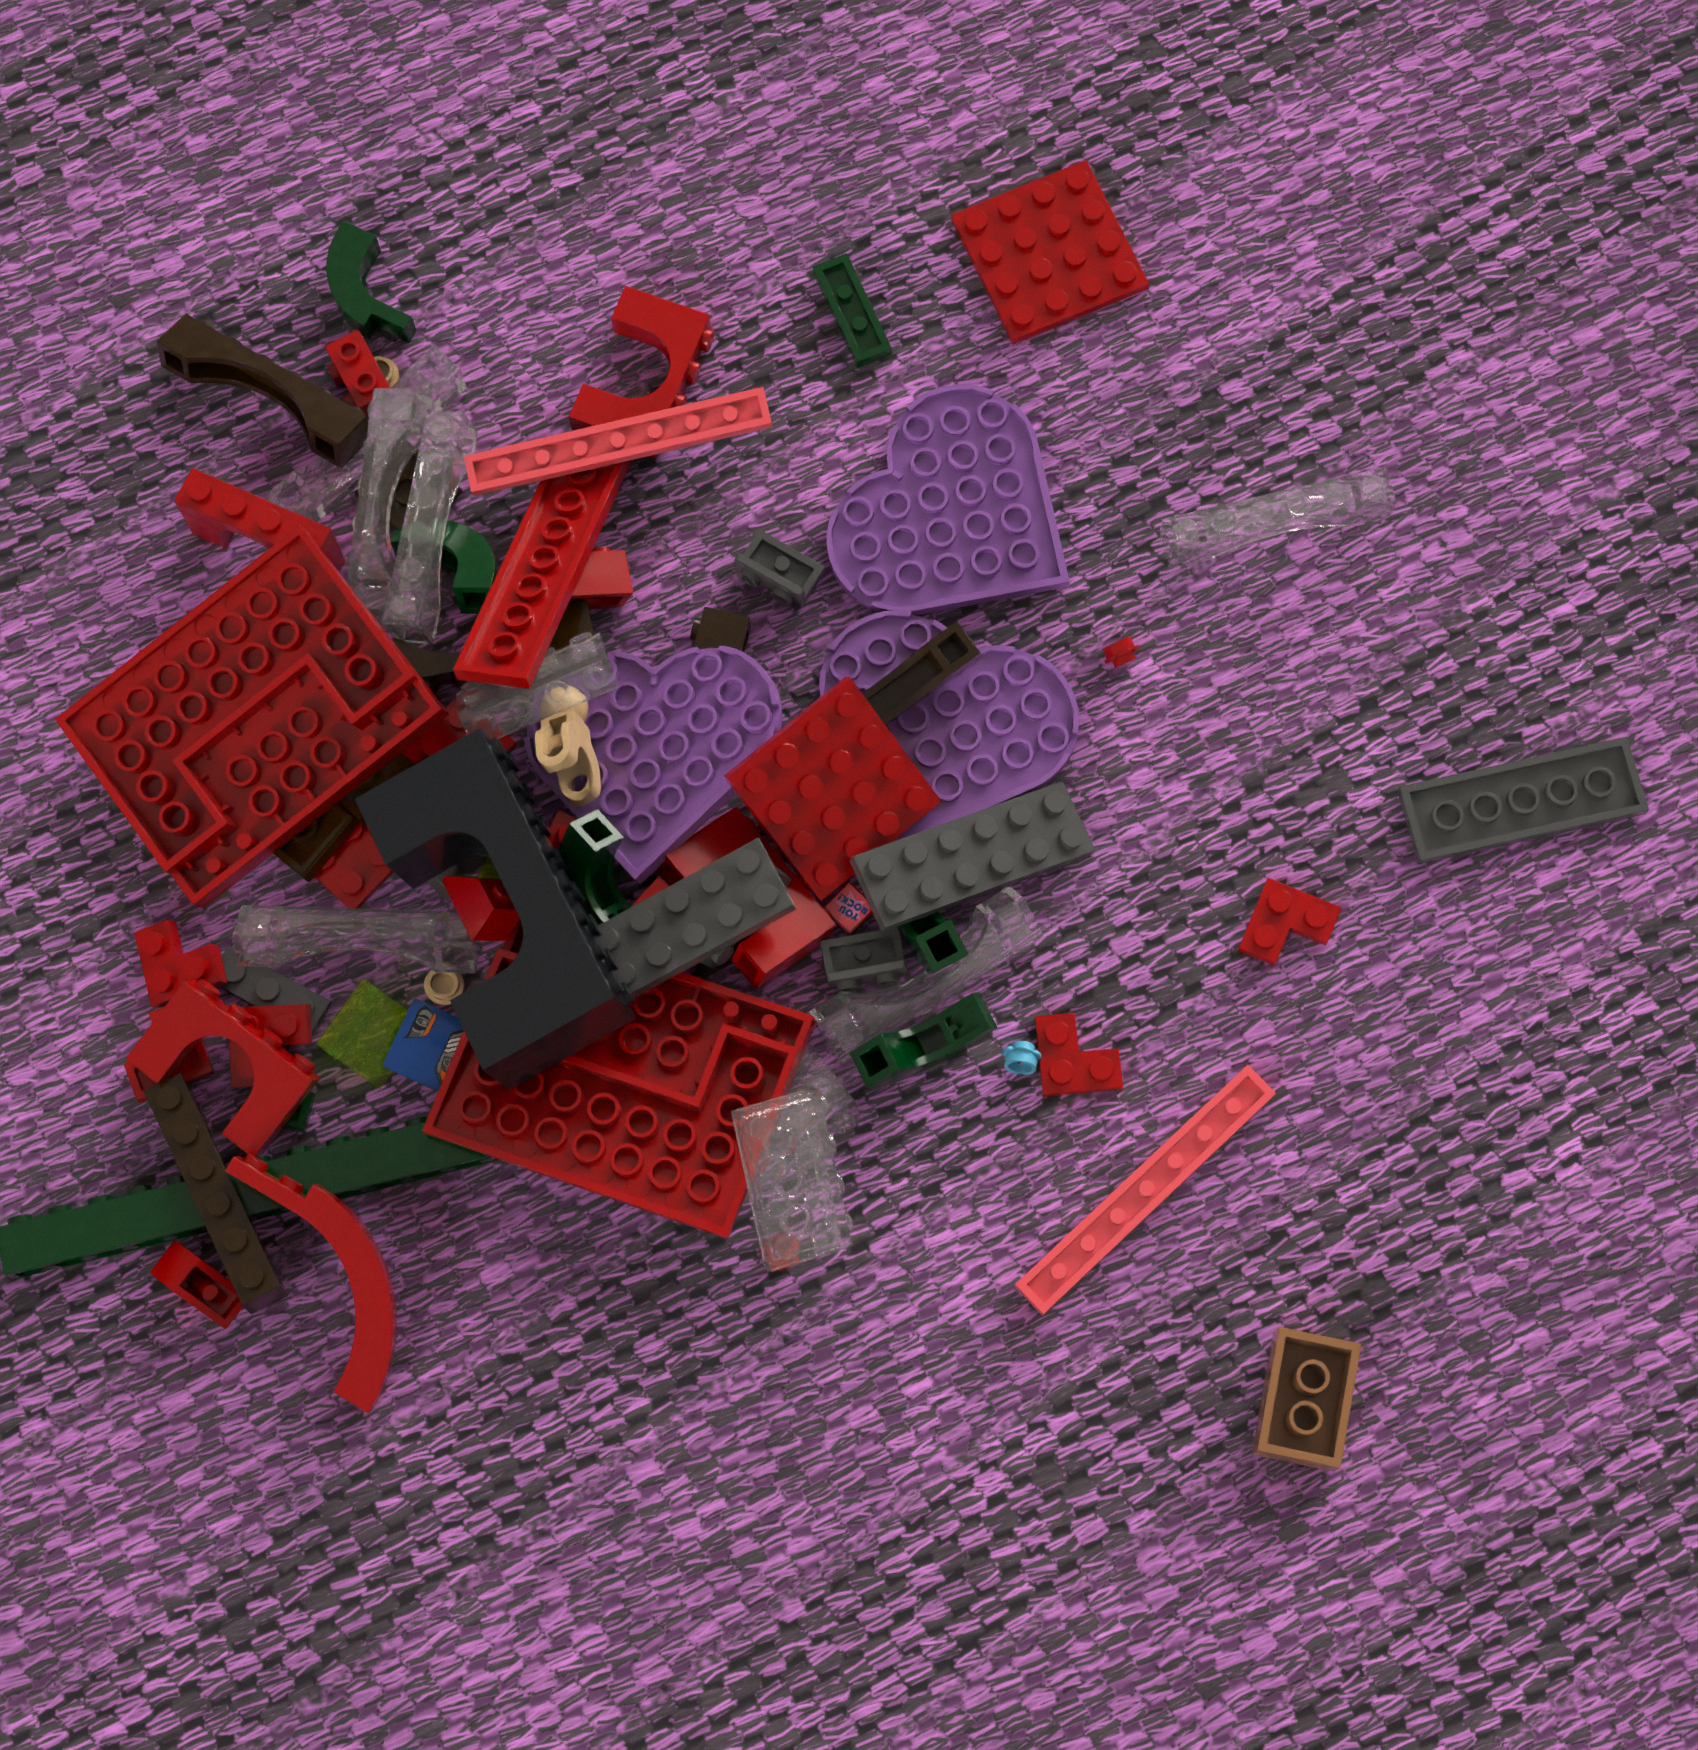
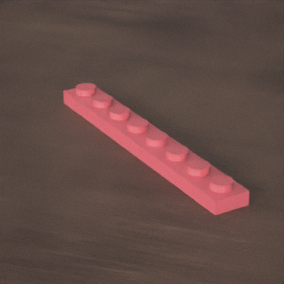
(618, 441)
(1144, 1190)

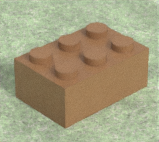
(1306, 1399)

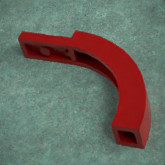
(364, 1265)

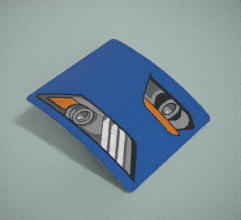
(424, 1044)

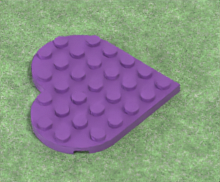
(954, 513)
(981, 735)
(668, 745)

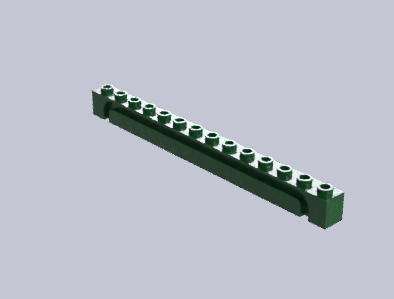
(170, 1214)

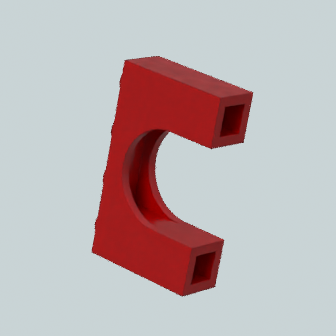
(673, 330)
(220, 510)
(780, 942)
(279, 1078)

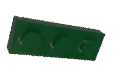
(852, 310)

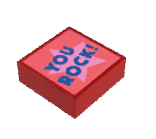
(849, 908)

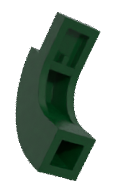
(347, 267)
(472, 561)
(589, 852)
(933, 942)
(922, 1046)

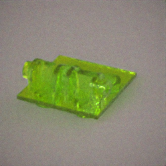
(364, 1032)

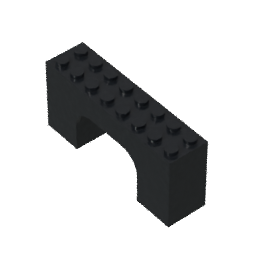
(563, 981)

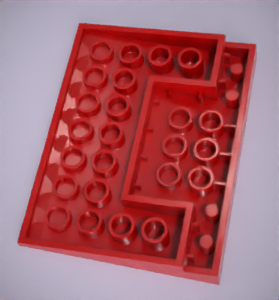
(250, 717)
(640, 1108)

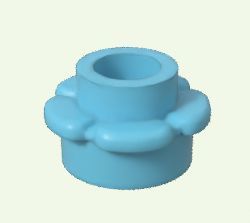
(1021, 1052)

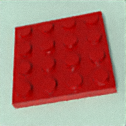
(1049, 252)
(832, 787)

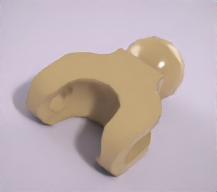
(566, 748)

